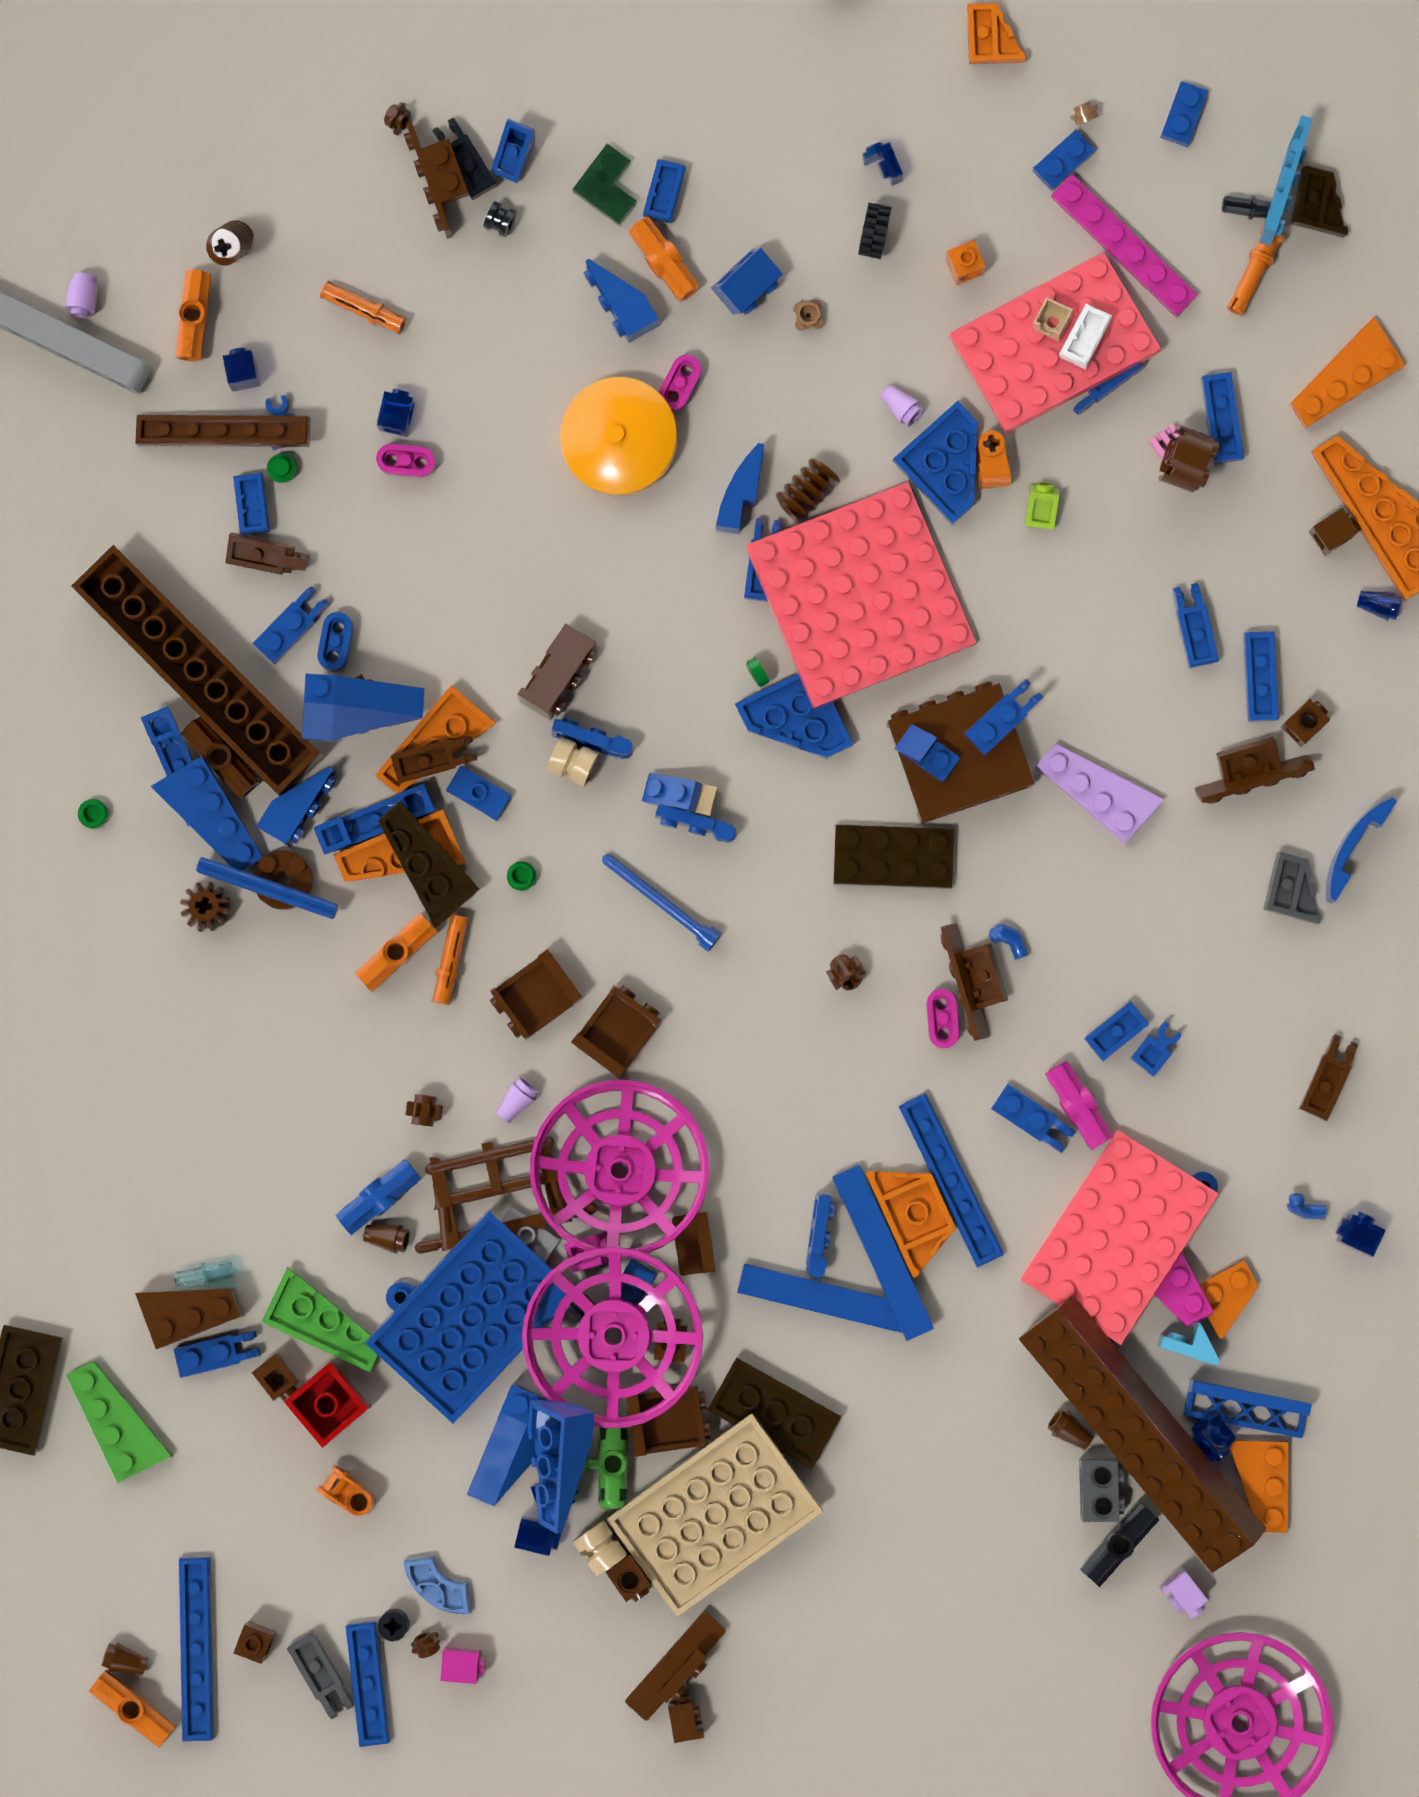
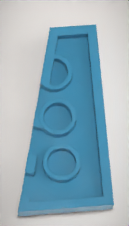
(1288, 178)

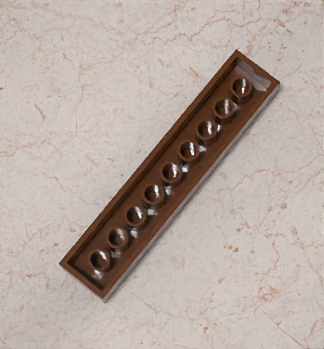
(197, 671)
(1142, 1434)

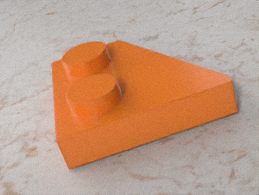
(1228, 1295)

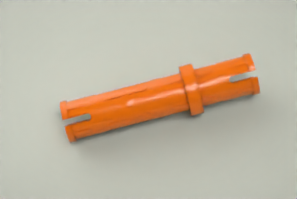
(373, 312)
(450, 958)

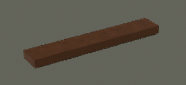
(223, 430)

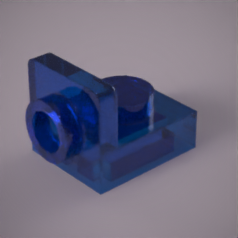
(888, 166)

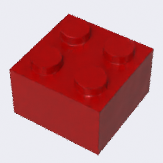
(327, 1404)

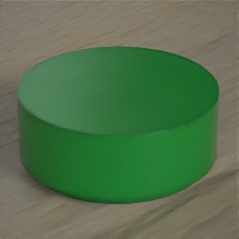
(757, 672)
(93, 814)

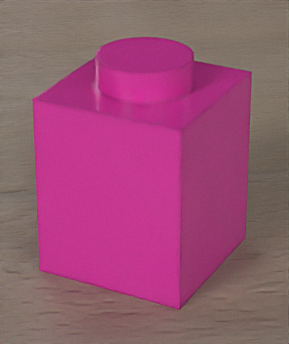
(462, 1665)

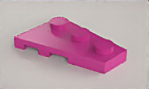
(1183, 1295)

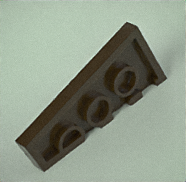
(431, 870)

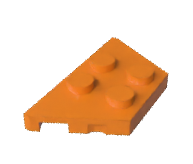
(913, 1214)

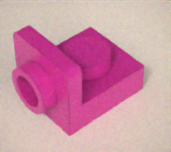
(597, 1240)

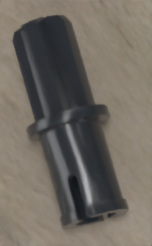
(1246, 206)

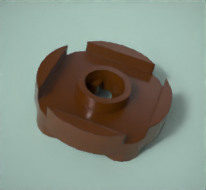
(293, 866)

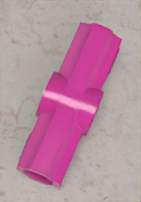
(1078, 1105)

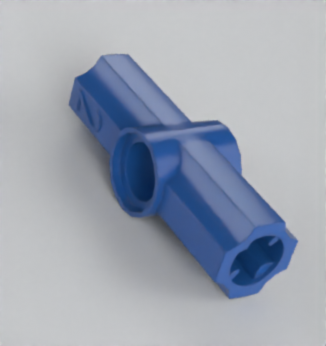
(378, 1197)

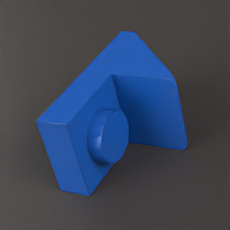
(513, 150)
(927, 752)

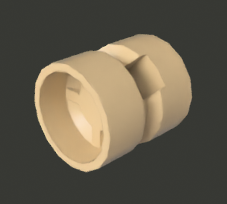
(572, 761)
(599, 1548)

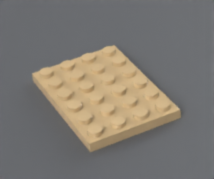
(714, 1514)

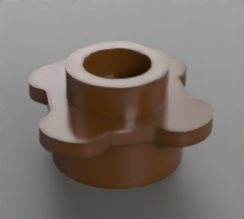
(397, 117)
(426, 1644)

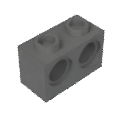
(1091, 1490)

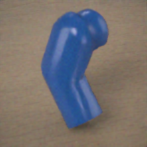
(1306, 1211)

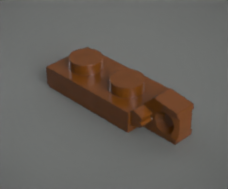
(264, 554)

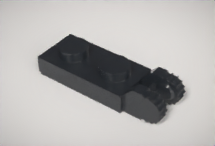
(473, 169)

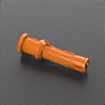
(1260, 259)

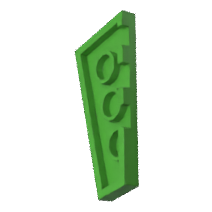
(317, 1321)
(120, 1431)

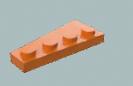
(1355, 369)
(448, 719)
(378, 859)

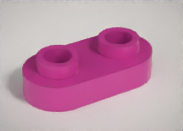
(681, 384)
(406, 460)
(941, 1019)

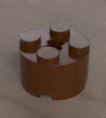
(1187, 459)

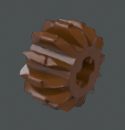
(210, 915)

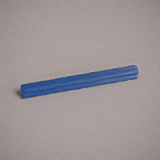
(267, 888)

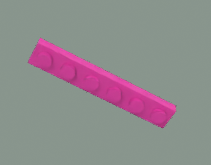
(1124, 245)

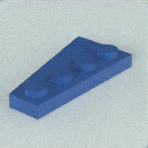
(206, 808)

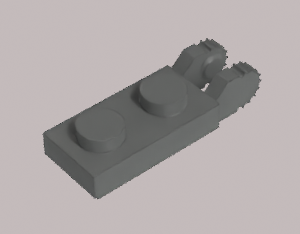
(319, 1672)

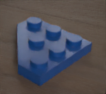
(944, 462)
(788, 717)

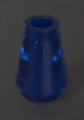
(1381, 604)

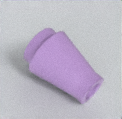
(903, 406)
(517, 1099)

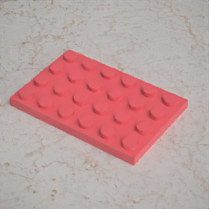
(1022, 368)
(1120, 1235)

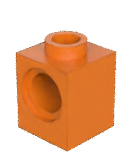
(965, 262)

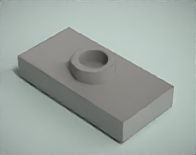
(539, 1240)

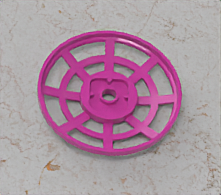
(614, 1150)
(608, 1355)
(1257, 1708)

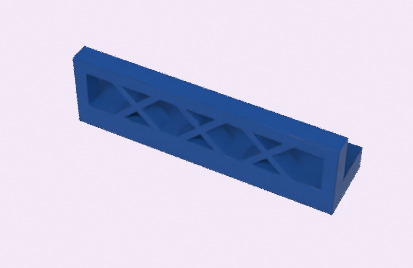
(1248, 1397)

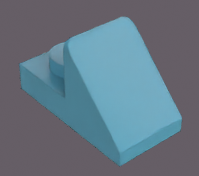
(1198, 1347)

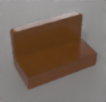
(694, 1246)

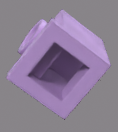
(1185, 1594)

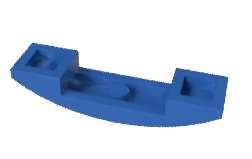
(167, 740)
(364, 824)
(1336, 877)

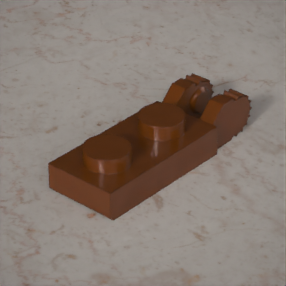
(429, 759)
(1327, 1080)

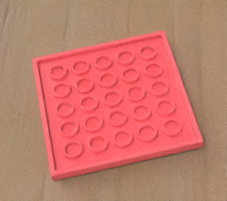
(860, 595)

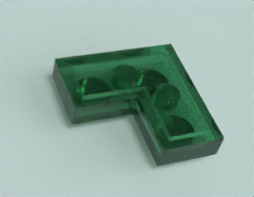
(599, 188)

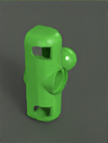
(611, 1481)

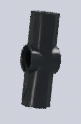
(1134, 1529)

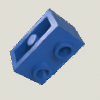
(747, 282)

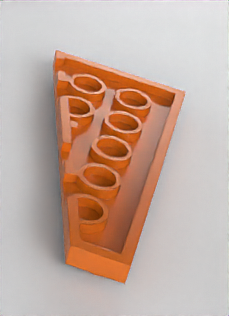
(1382, 510)

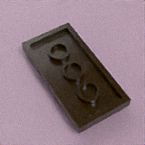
(893, 856)
(26, 1382)
(790, 1418)

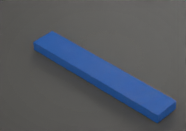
(951, 1180)
(882, 1253)
(817, 1297)
(196, 1649)

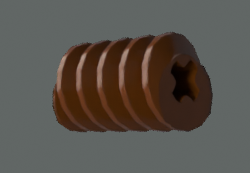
(229, 242)
(806, 488)

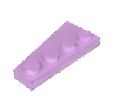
(1102, 794)

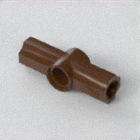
(232, 772)

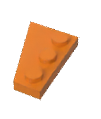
(1264, 1480)

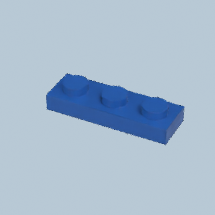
(1222, 416)
(1260, 676)

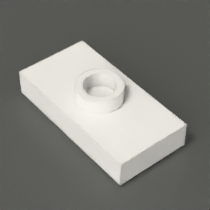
(1085, 336)

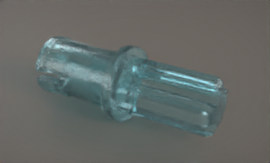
(204, 1274)

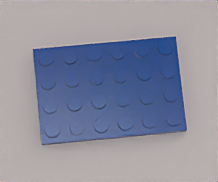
(466, 1317)

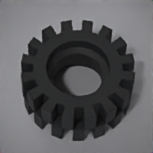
(874, 230)

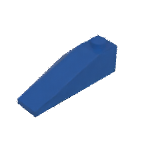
(351, 706)

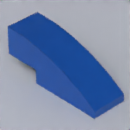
(740, 491)

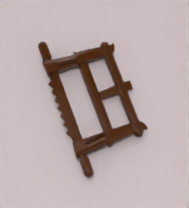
(445, 1201)

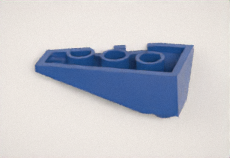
(562, 1444)
(507, 1449)

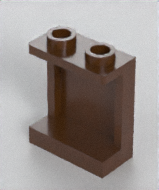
(535, 996)
(617, 1030)
(675, 1428)

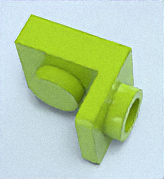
(1042, 505)

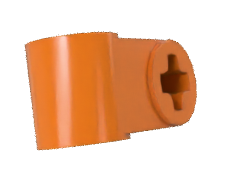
(992, 466)
(345, 1491)

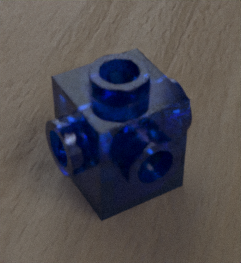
(1213, 1438)

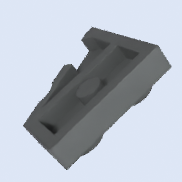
(1291, 889)

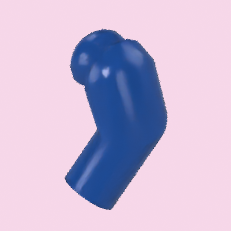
(1010, 936)

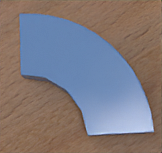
(436, 1587)

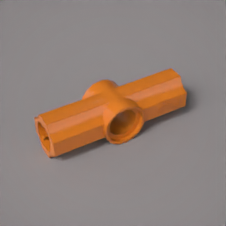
(664, 259)
(195, 297)
(381, 967)
(117, 1694)

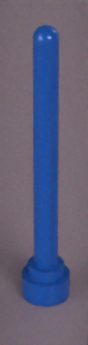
(705, 935)

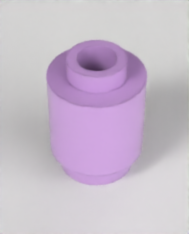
(82, 295)

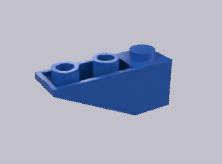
(628, 305)
(290, 811)

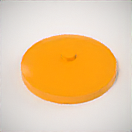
(619, 436)

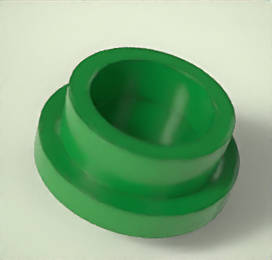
(281, 468)
(521, 876)

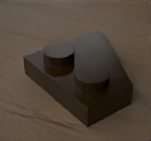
(1318, 204)

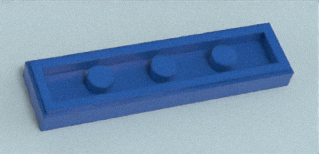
(367, 1684)

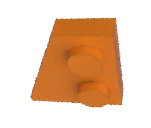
(990, 37)

